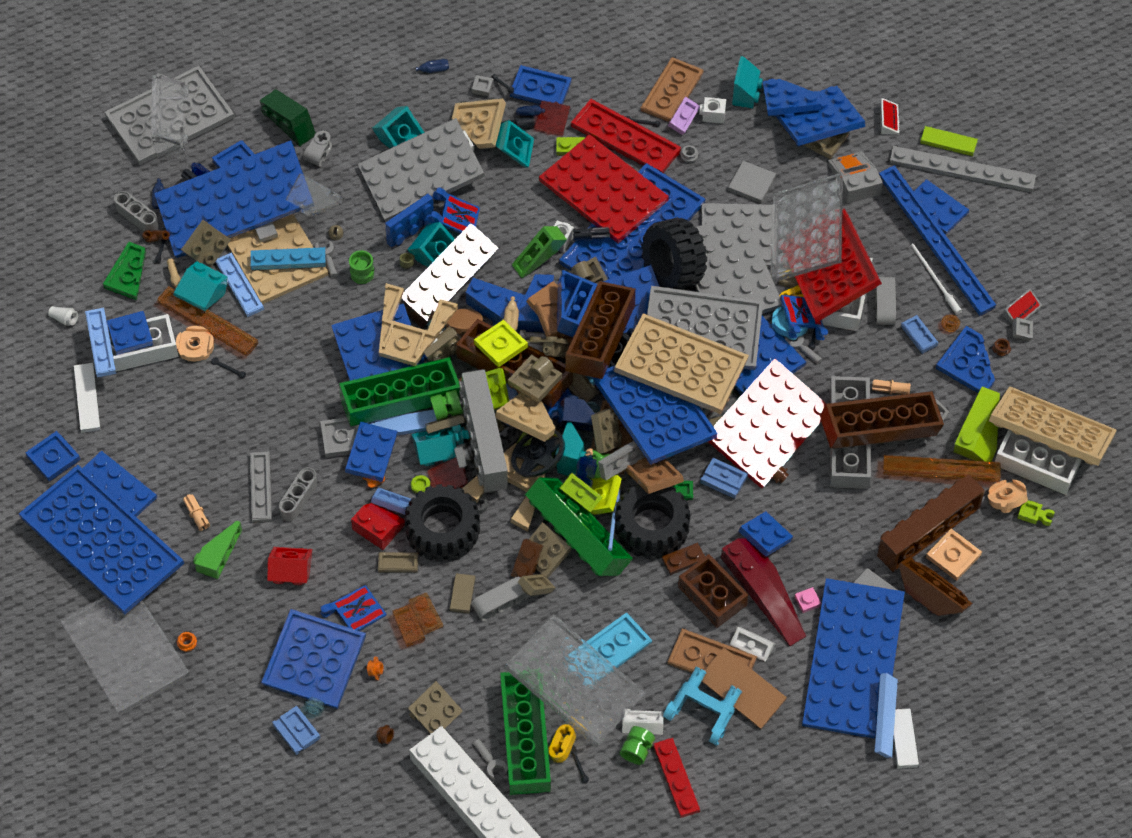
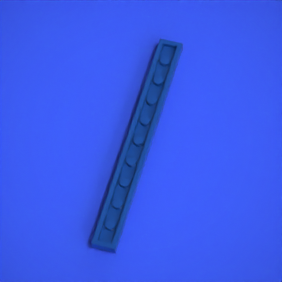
(937, 241)

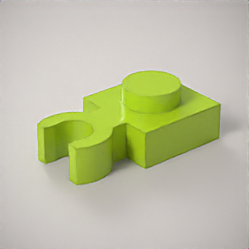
(1032, 513)

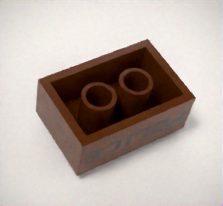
(713, 590)

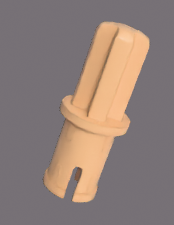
(891, 387)
(196, 512)

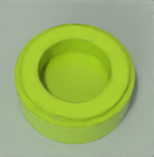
(419, 483)

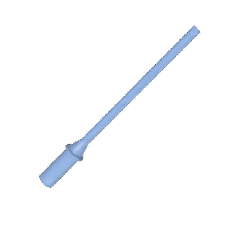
(613, 523)

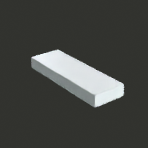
(904, 740)

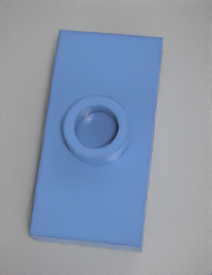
(919, 334)
(390, 500)

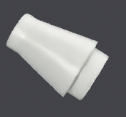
(66, 316)

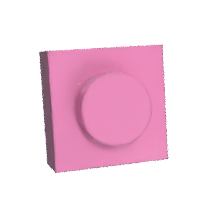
(807, 600)

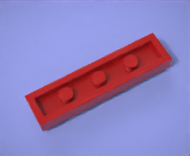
(676, 777)

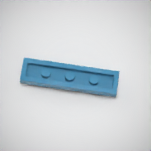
(288, 258)

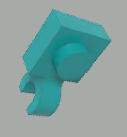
(459, 434)

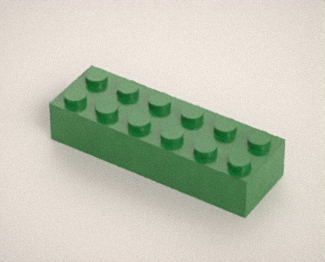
(397, 391)
(578, 528)
(524, 738)

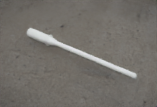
(948, 298)

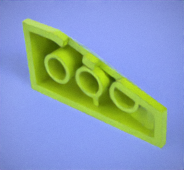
(978, 435)

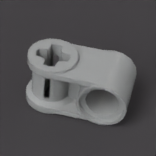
(318, 148)

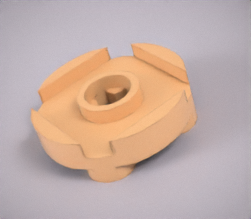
(198, 352)
(1007, 495)

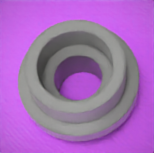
(689, 150)

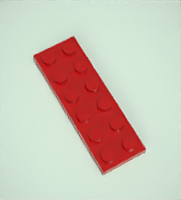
(625, 136)

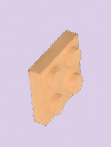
(953, 554)

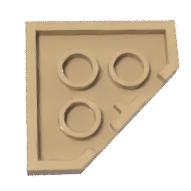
(480, 120)
(527, 416)

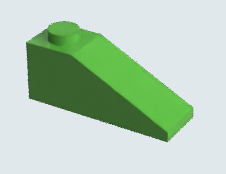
(539, 250)
(217, 551)

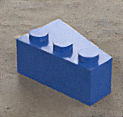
(490, 299)
(572, 301)
(528, 319)

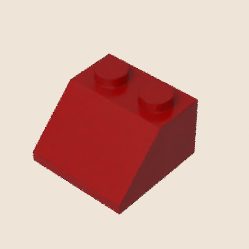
(377, 524)
(289, 565)

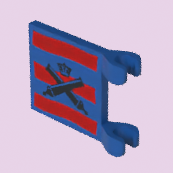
(456, 212)
(799, 316)
(356, 609)

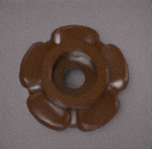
(1001, 343)
(780, 475)
(385, 734)

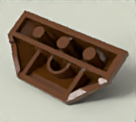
(932, 589)

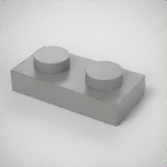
(464, 454)

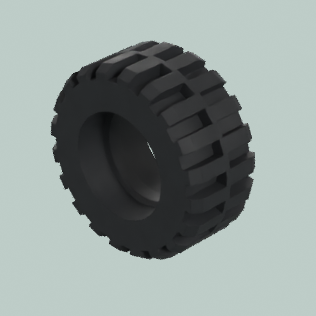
(675, 253)
(652, 541)
(442, 544)

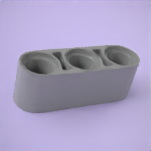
(135, 211)
(886, 301)
(298, 486)
(498, 599)

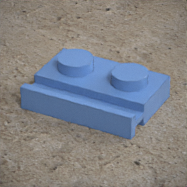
(724, 478)
(296, 730)

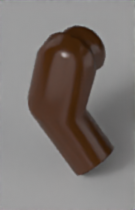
(155, 235)

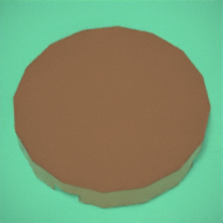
(463, 320)

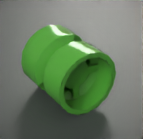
(361, 267)
(439, 405)
(637, 745)

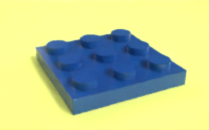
(642, 281)

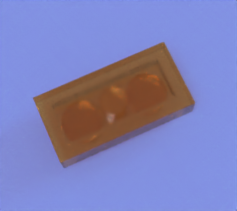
(426, 613)
(408, 625)

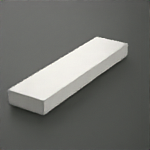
(87, 397)

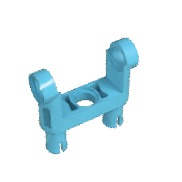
(691, 691)

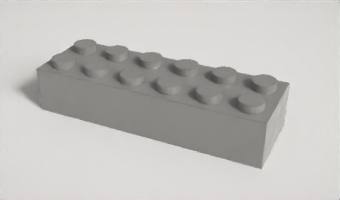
(483, 431)
(850, 465)

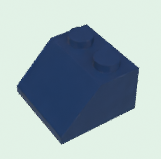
(574, 411)

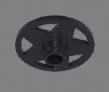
(537, 454)

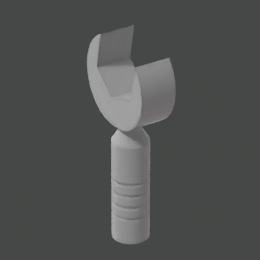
(329, 262)
(807, 351)
(496, 763)

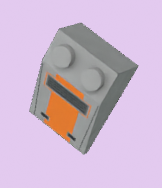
(859, 176)

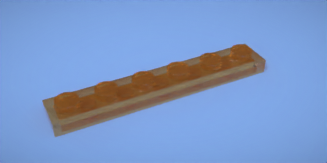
(213, 323)
(941, 468)

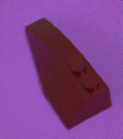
(764, 586)

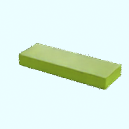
(949, 141)

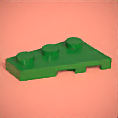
(127, 271)

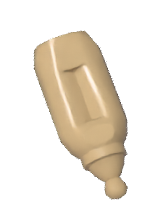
(175, 278)
(511, 314)

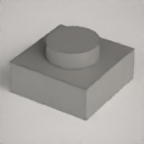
(482, 85)
(1022, 329)

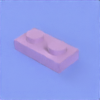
(683, 115)

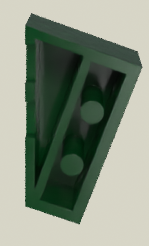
(288, 116)

